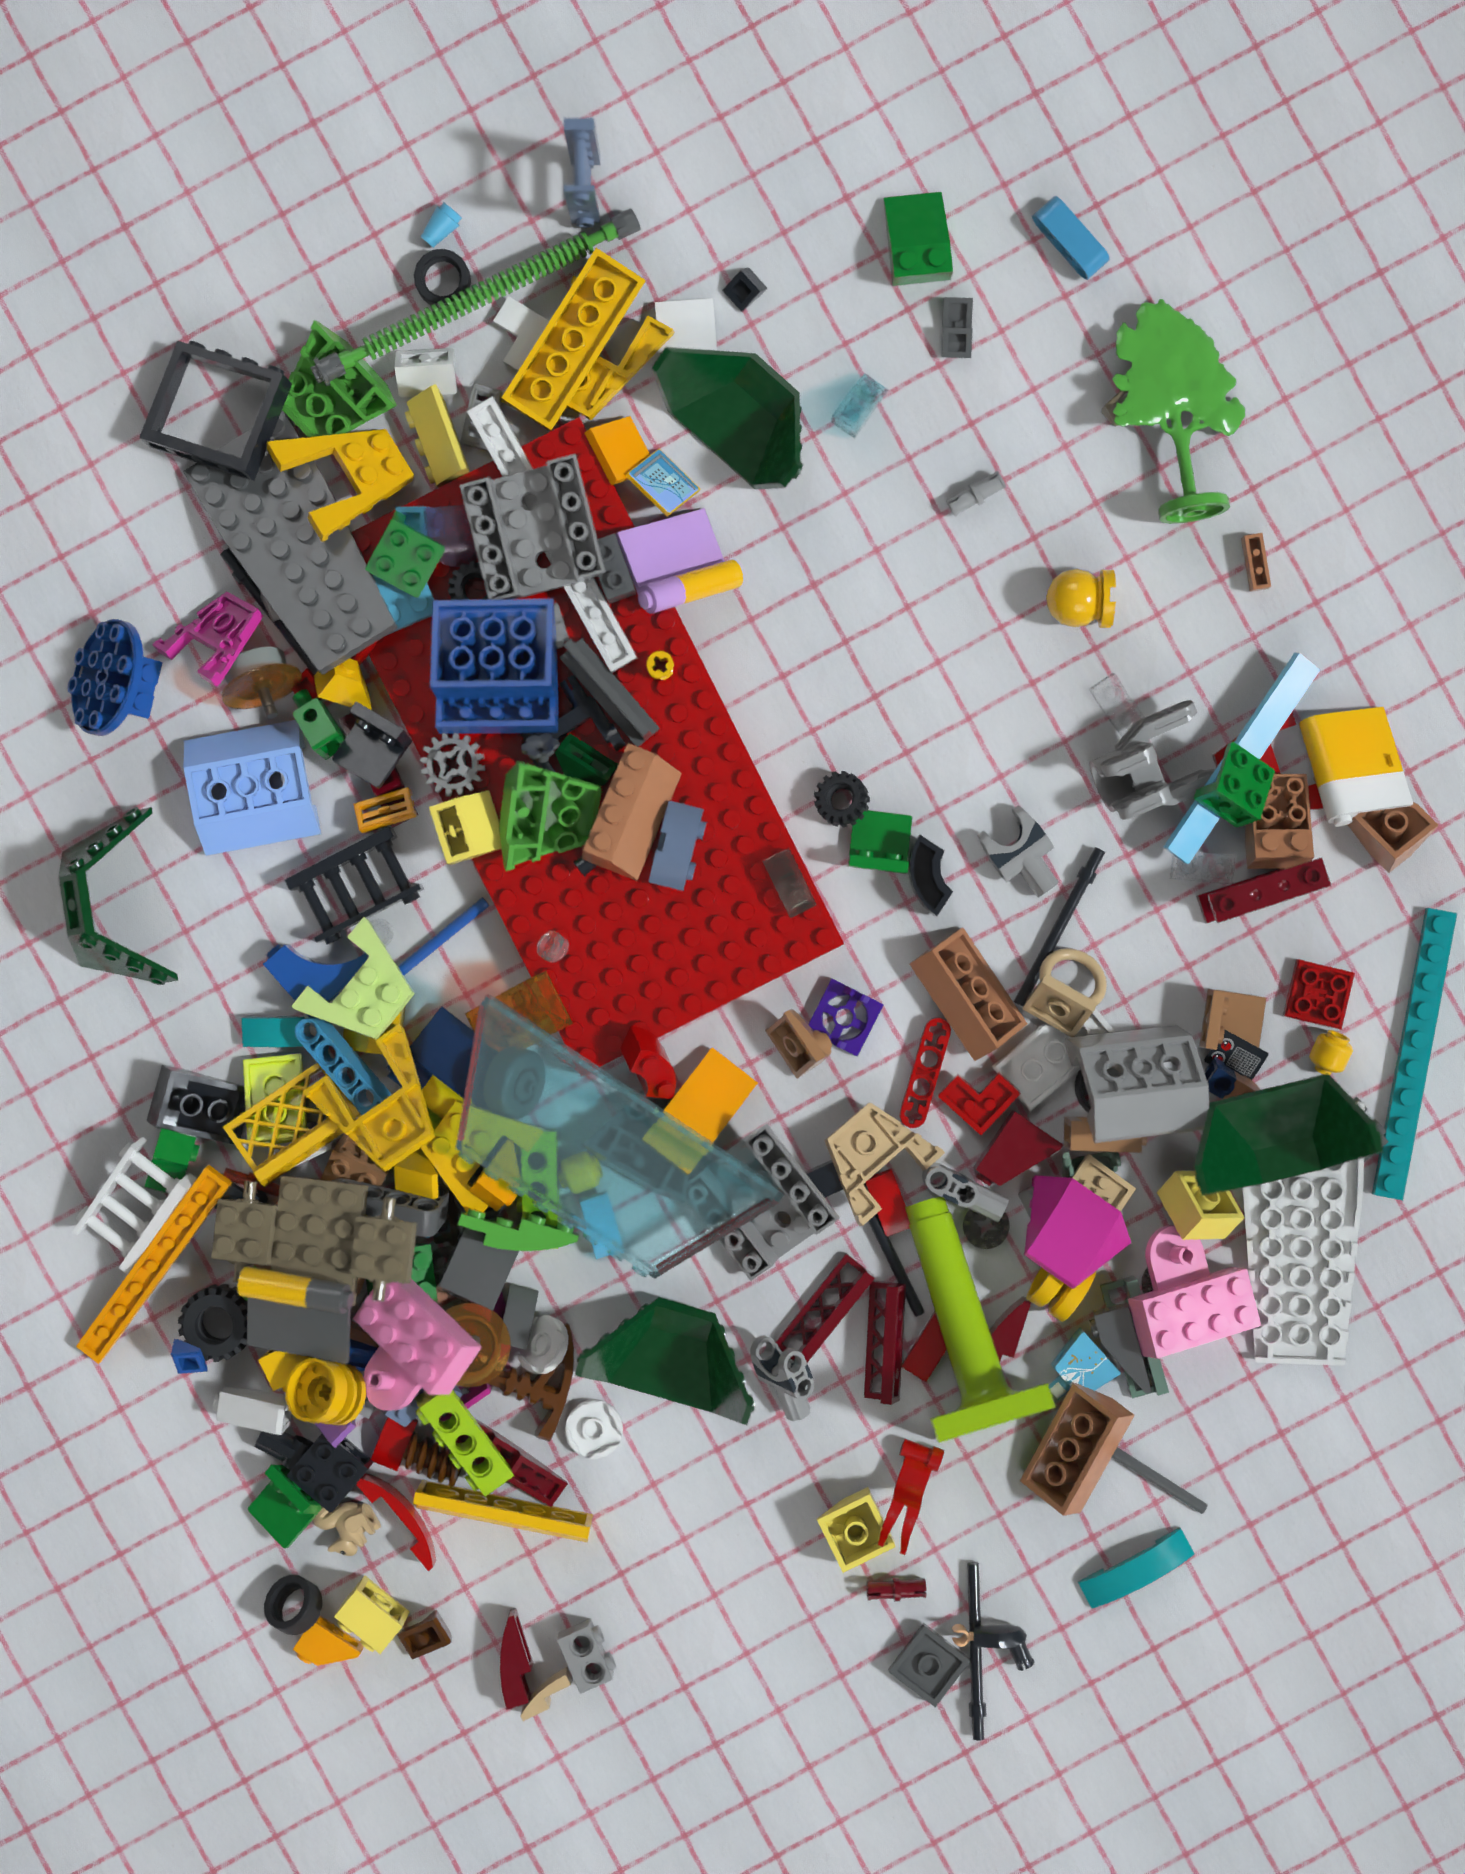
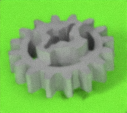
(459, 751)

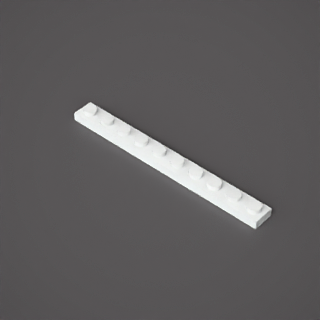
(584, 595)

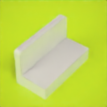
(423, 368)

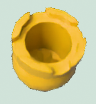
(1080, 597)

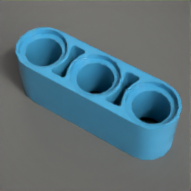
(1070, 237)

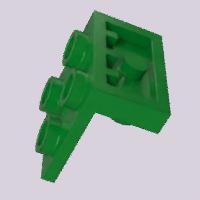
(404, 556)
(1239, 787)
(881, 842)
(283, 1507)

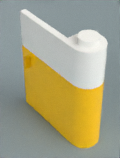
(1355, 763)

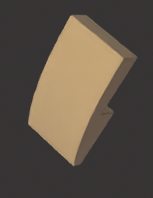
(540, 1699)

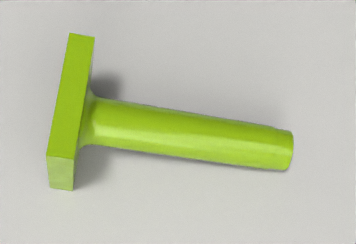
(972, 1354)

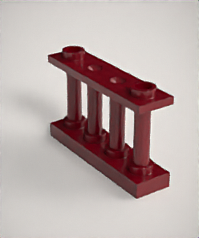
(1263, 891)

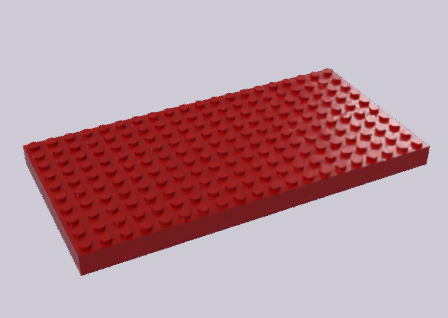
(634, 946)

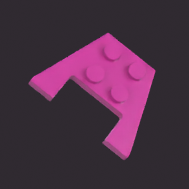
(221, 626)

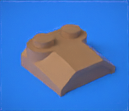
(798, 1043)

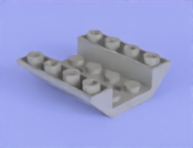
(513, 538)
(1147, 1095)
(766, 1238)

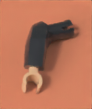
(999, 1637)

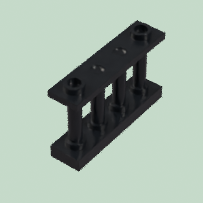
(330, 870)

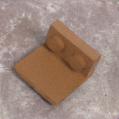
(1231, 1012)
(353, 1163)

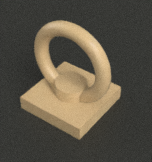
(1061, 1004)

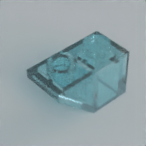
(858, 405)

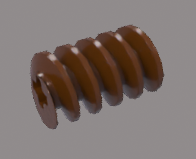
(430, 1458)

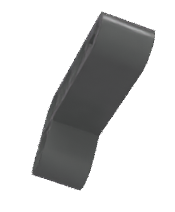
(426, 1212)

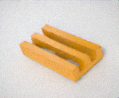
(386, 820)

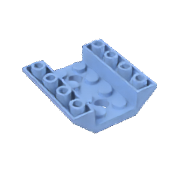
(252, 809)

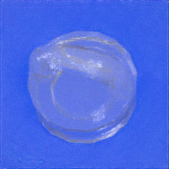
(552, 946)

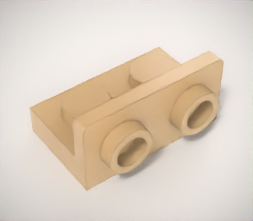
(1103, 1182)

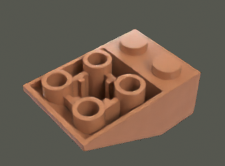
(1285, 829)

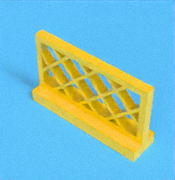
(301, 1147)

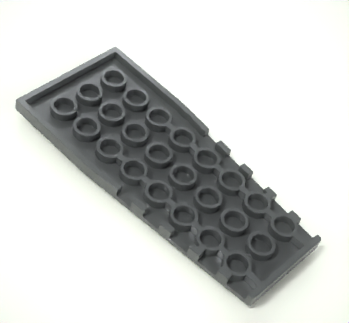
(310, 583)

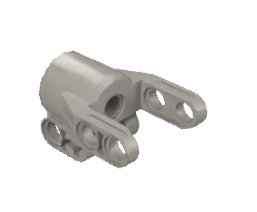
(1130, 775)

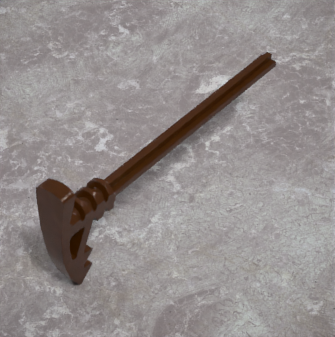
(508, 1382)

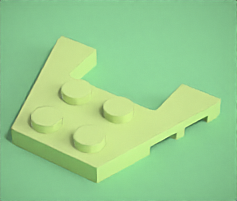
(370, 997)

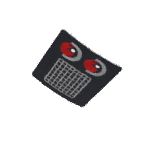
(1239, 1055)

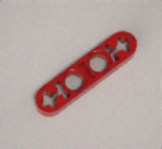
(929, 1073)

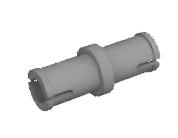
(976, 493)

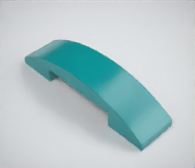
(1137, 1570)

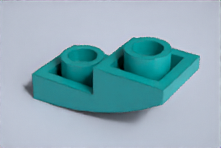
(270, 1031)

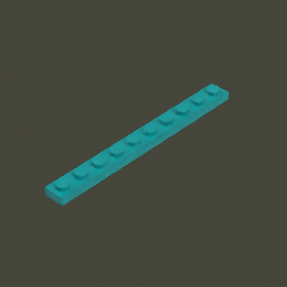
(1414, 1053)

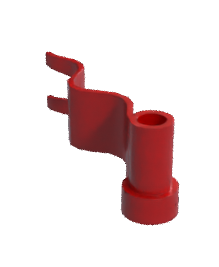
(910, 1488)

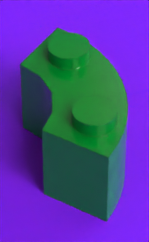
(172, 1156)

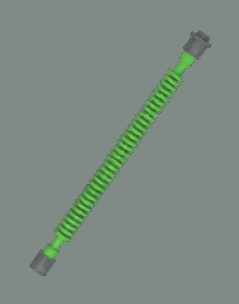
(336, 364)

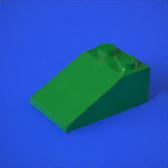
(918, 239)

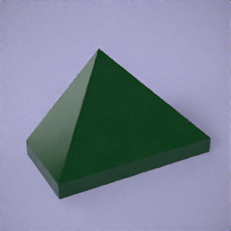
(584, 762)

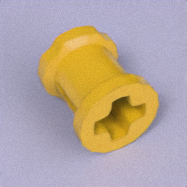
(662, 656)

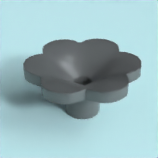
(540, 747)

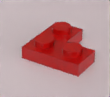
(980, 1108)

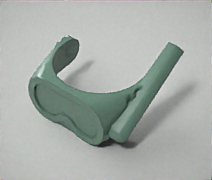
(1109, 1159)

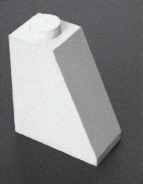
(253, 1409)

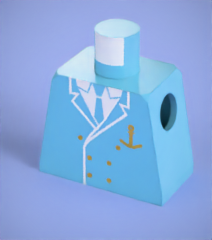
(1082, 1364)

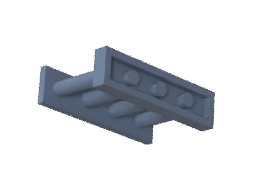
(583, 154)

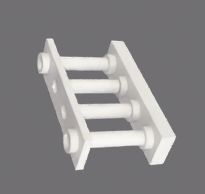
(160, 1209)

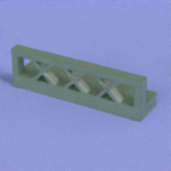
(1153, 1365)

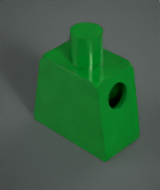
(323, 732)

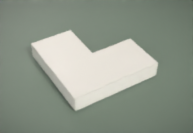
(524, 325)

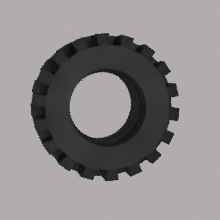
(195, 1332)

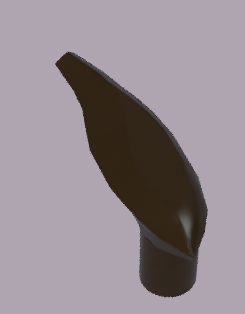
(452, 1227)

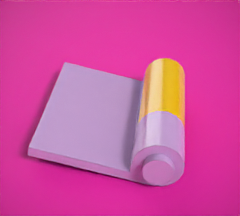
(677, 561)

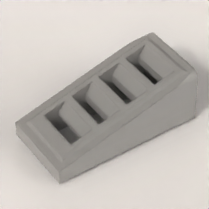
(477, 390)

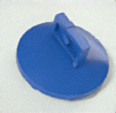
(113, 678)

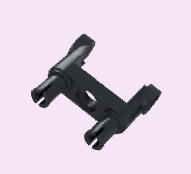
(583, 709)

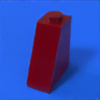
(1014, 1150)

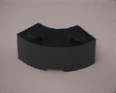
(926, 875)

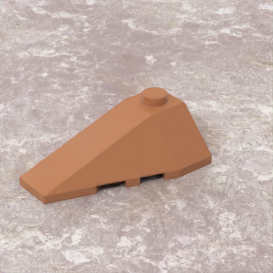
(1392, 833)

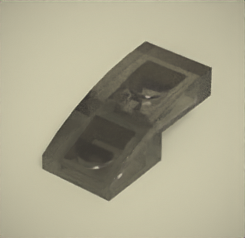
(789, 882)

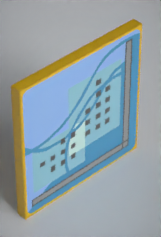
(663, 482)

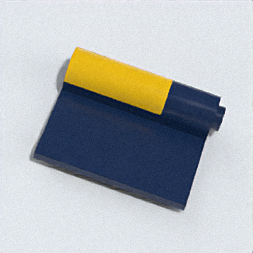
(442, 1060)

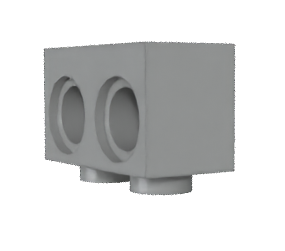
(579, 1657)

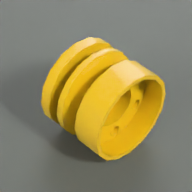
(325, 1392)

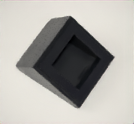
(744, 288)

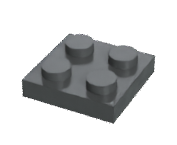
(929, 1664)

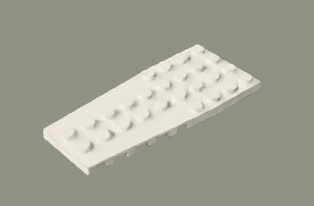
(1304, 1263)

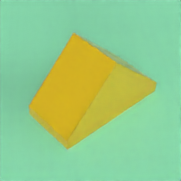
(416, 1175)

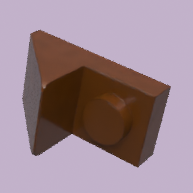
(425, 1636)

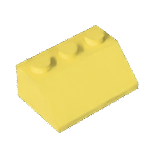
(436, 436)

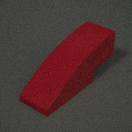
(1009, 1327)
(514, 1663)

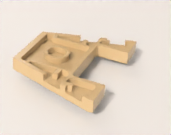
(865, 1146)

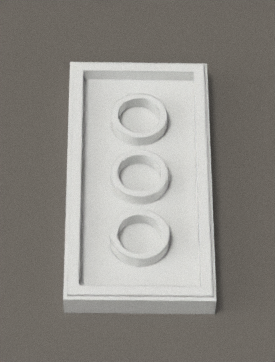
(1042, 1061)

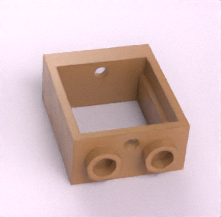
(1079, 1138)

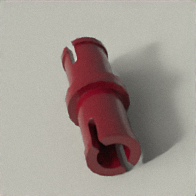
(896, 1589)

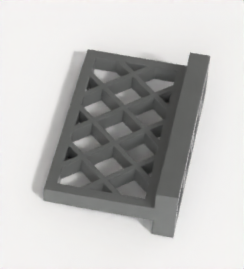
(608, 692)

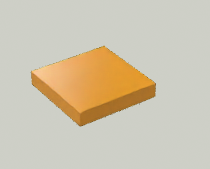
(617, 447)

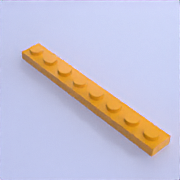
(154, 1264)

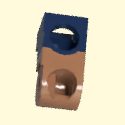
(1226, 1082)

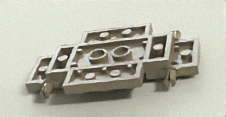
(316, 1234)

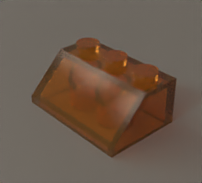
(534, 1000)

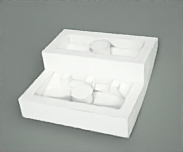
(691, 321)

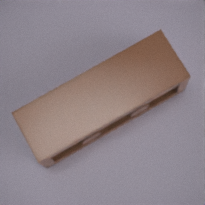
(1256, 562)

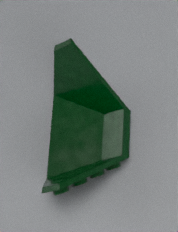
(735, 410)
(90, 947)
(1282, 1134)
(673, 1356)

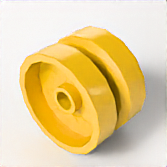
(1061, 1297)

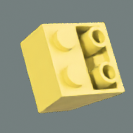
(467, 827)

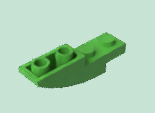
(530, 1236)

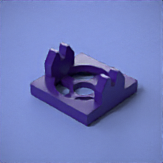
(871, 1006)

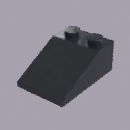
(196, 1104)

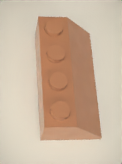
(631, 812)
(968, 994)
(1076, 1449)

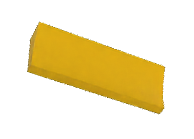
(573, 339)
(503, 1511)

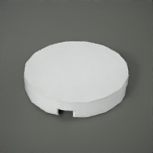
(545, 1346)
(593, 1429)

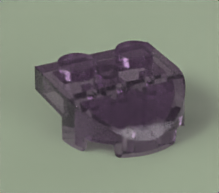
(452, 529)

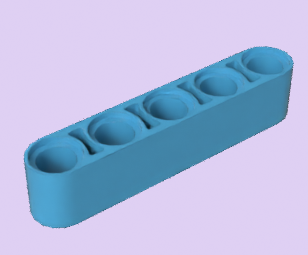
(337, 1067)

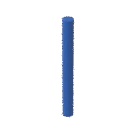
(444, 935)

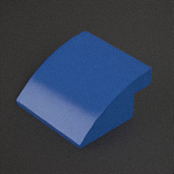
(494, 666)

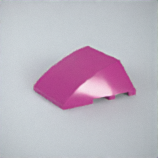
(1072, 1229)

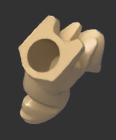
(351, 1523)

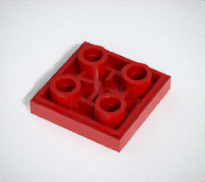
(1318, 994)

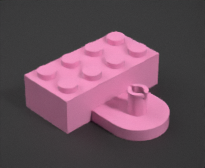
(1187, 1300)
(416, 1347)

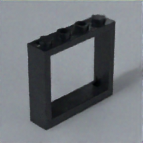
(262, 431)

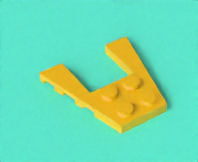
(608, 379)
(368, 461)
(397, 1123)

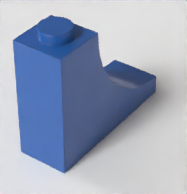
(298, 972)

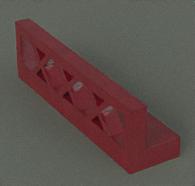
(835, 1315)
(891, 1342)

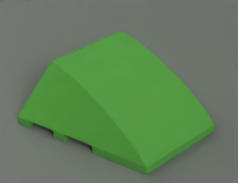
(343, 404)
(544, 813)

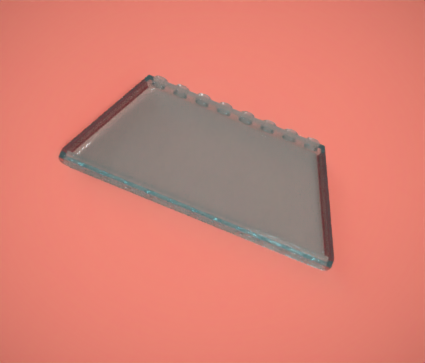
(598, 1149)

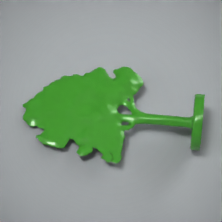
(1173, 373)

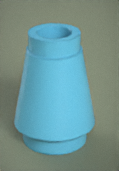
(441, 224)

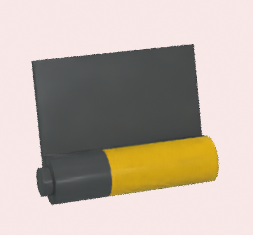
(297, 1314)

